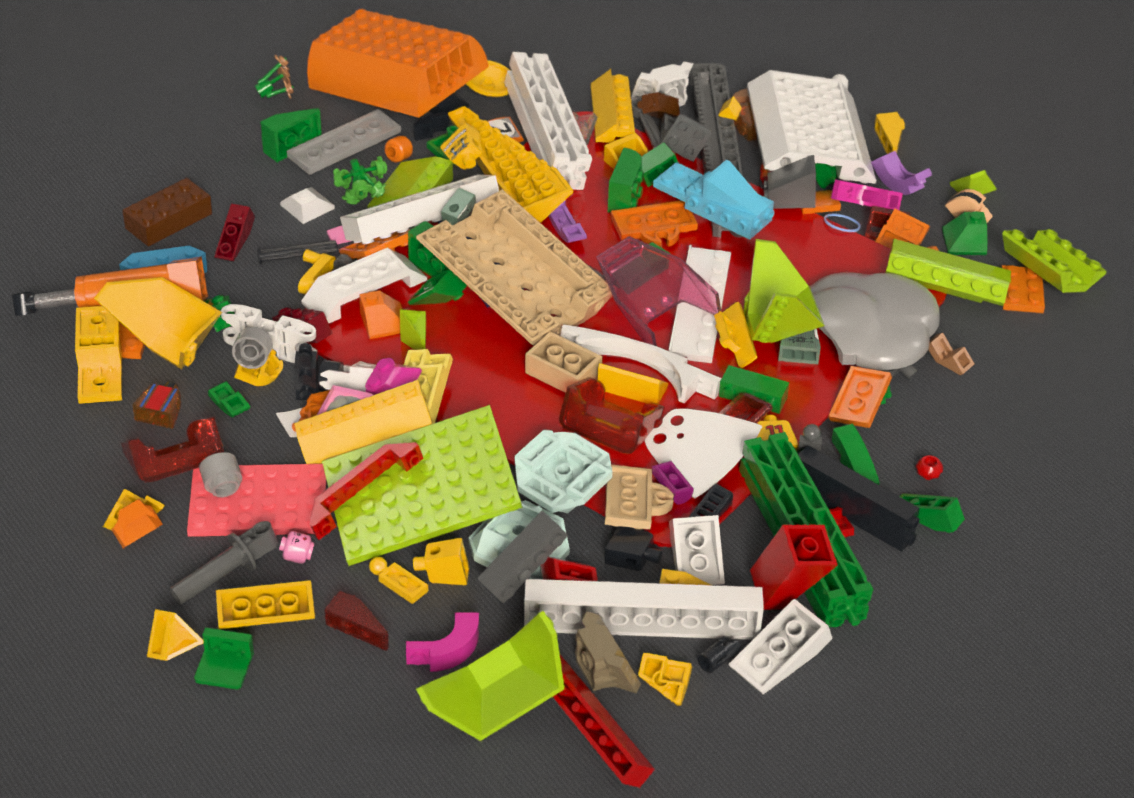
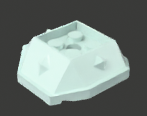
(561, 470)
(498, 532)

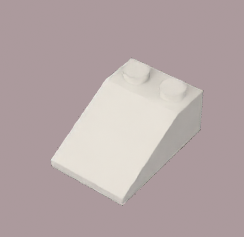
(698, 548)

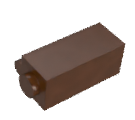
(658, 104)

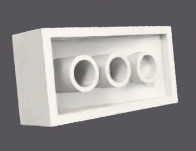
(782, 647)

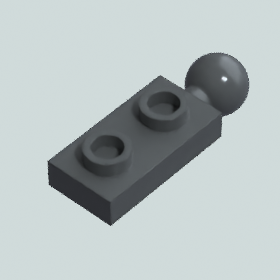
(810, 437)

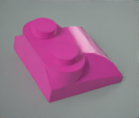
(390, 375)

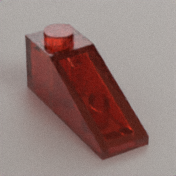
(354, 618)

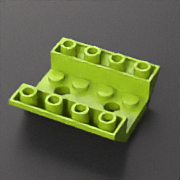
(1054, 260)

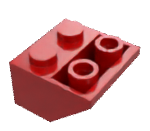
(563, 569)

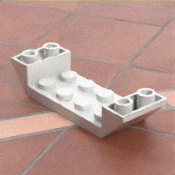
(357, 278)

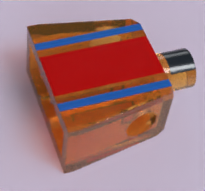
(158, 405)

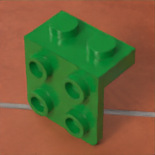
(224, 658)

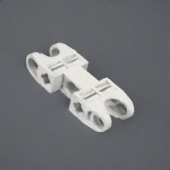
(284, 337)

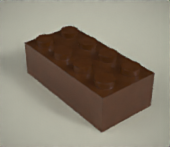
(167, 211)

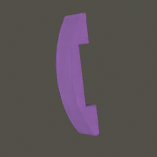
(565, 224)

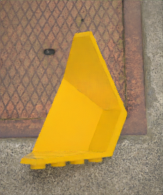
(160, 316)

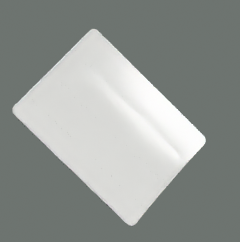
(288, 418)

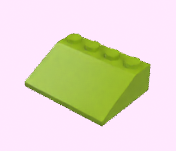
(415, 177)

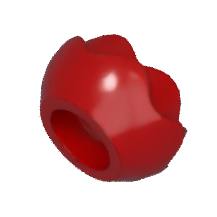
(929, 467)

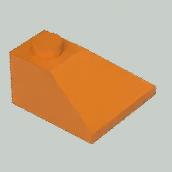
(380, 314)

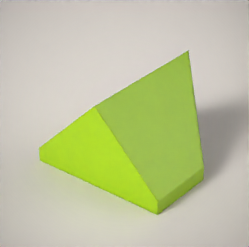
(977, 181)
(413, 328)

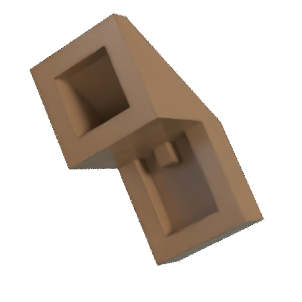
(955, 360)

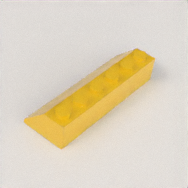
(363, 423)

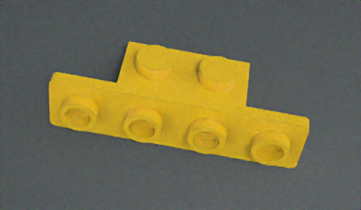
(735, 334)

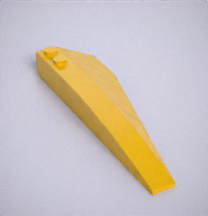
(517, 171)

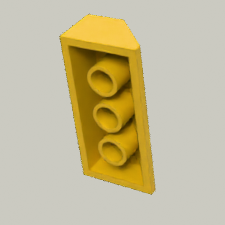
(265, 604)

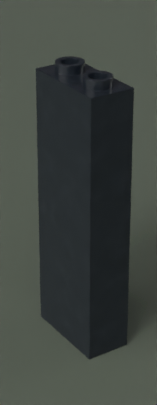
(862, 500)

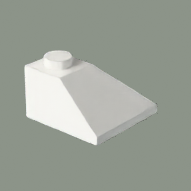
(307, 205)

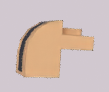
(968, 201)

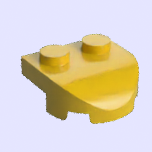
(263, 375)

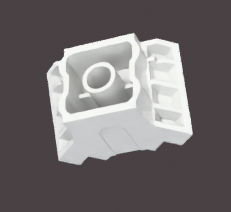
(666, 80)

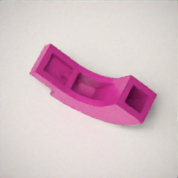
(866, 195)
(449, 650)

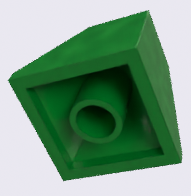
(966, 234)
(439, 289)

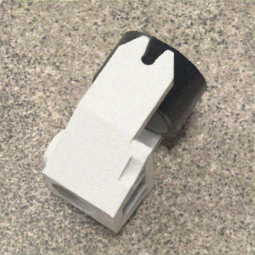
(342, 375)

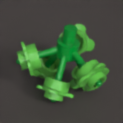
(362, 181)

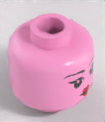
(296, 547)

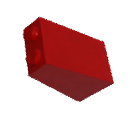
(792, 564)

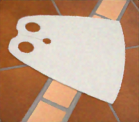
(709, 445)

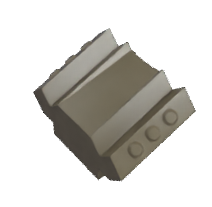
(602, 658)

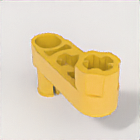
(322, 265)

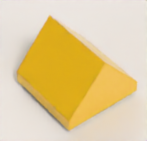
(730, 109)

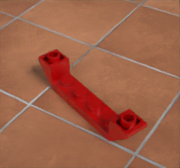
(404, 454)

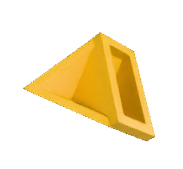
(170, 636)

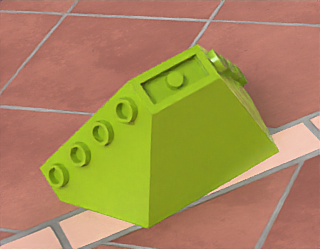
(778, 297)
(500, 683)

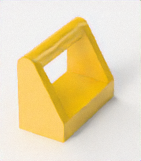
(614, 149)

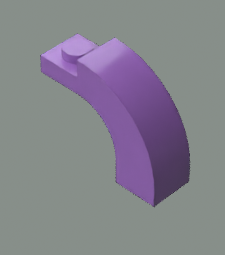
(896, 176)

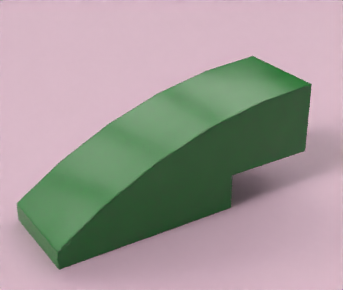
(854, 452)

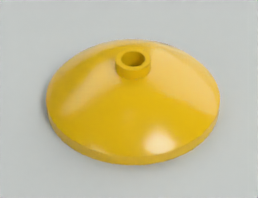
(490, 81)

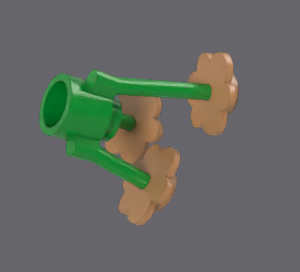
(265, 86)

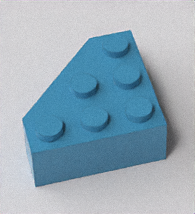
(161, 257)

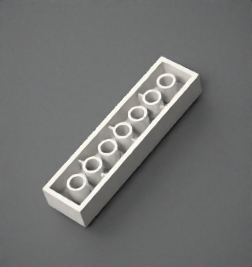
(411, 210)

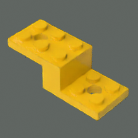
(98, 355)

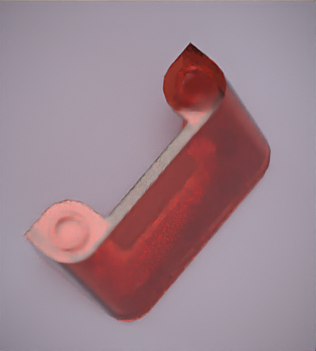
(603, 422)
(176, 459)

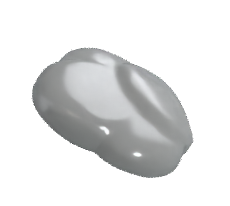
(876, 318)

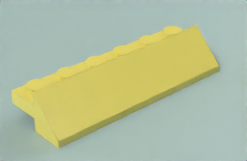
(433, 375)

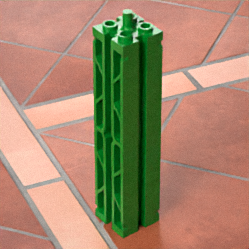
(791, 498)

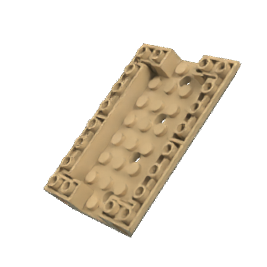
(528, 260)

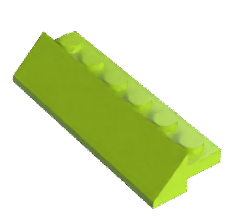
(949, 273)

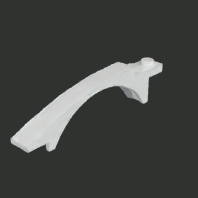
(674, 367)

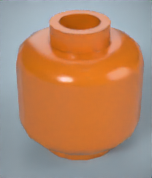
(398, 149)

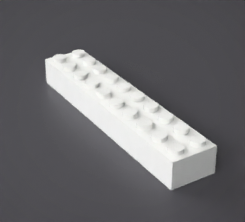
(648, 608)

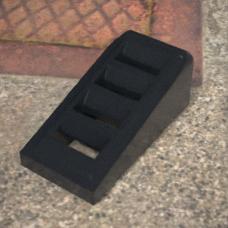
(717, 495)

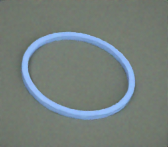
(841, 229)

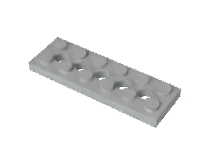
(343, 141)

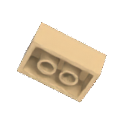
(561, 362)

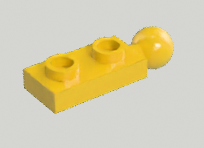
(398, 579)

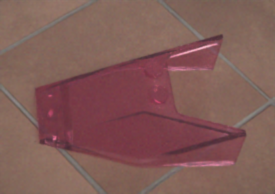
(651, 282)

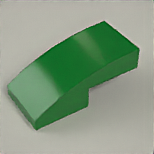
(228, 400)

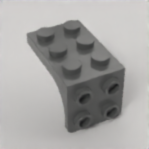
(684, 135)

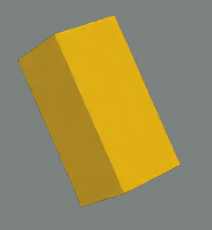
(631, 384)

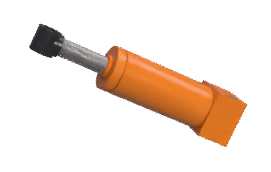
(184, 273)

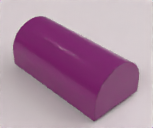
(670, 477)

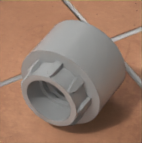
(252, 347)
(221, 474)

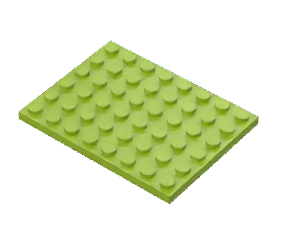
(453, 487)

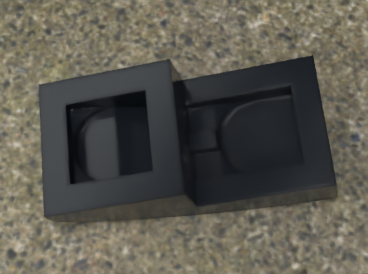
(430, 124)

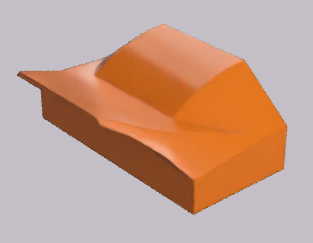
(135, 522)

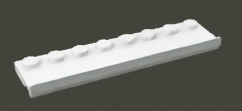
(694, 328)

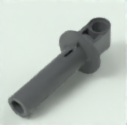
(243, 552)

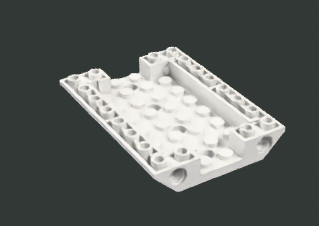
(809, 117)

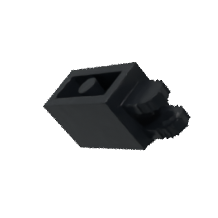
(306, 372)

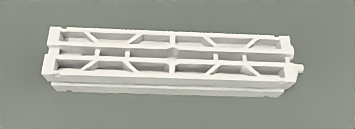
(547, 117)

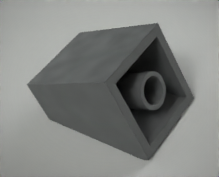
(793, 185)

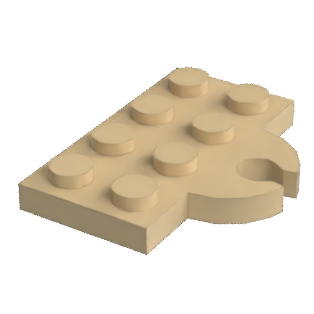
(635, 498)

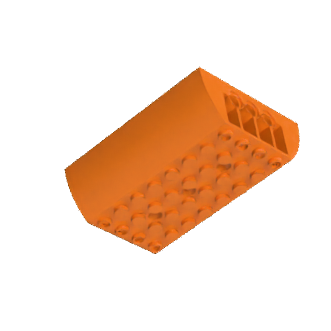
(393, 62)

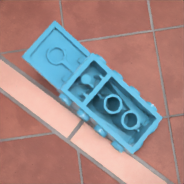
(719, 197)

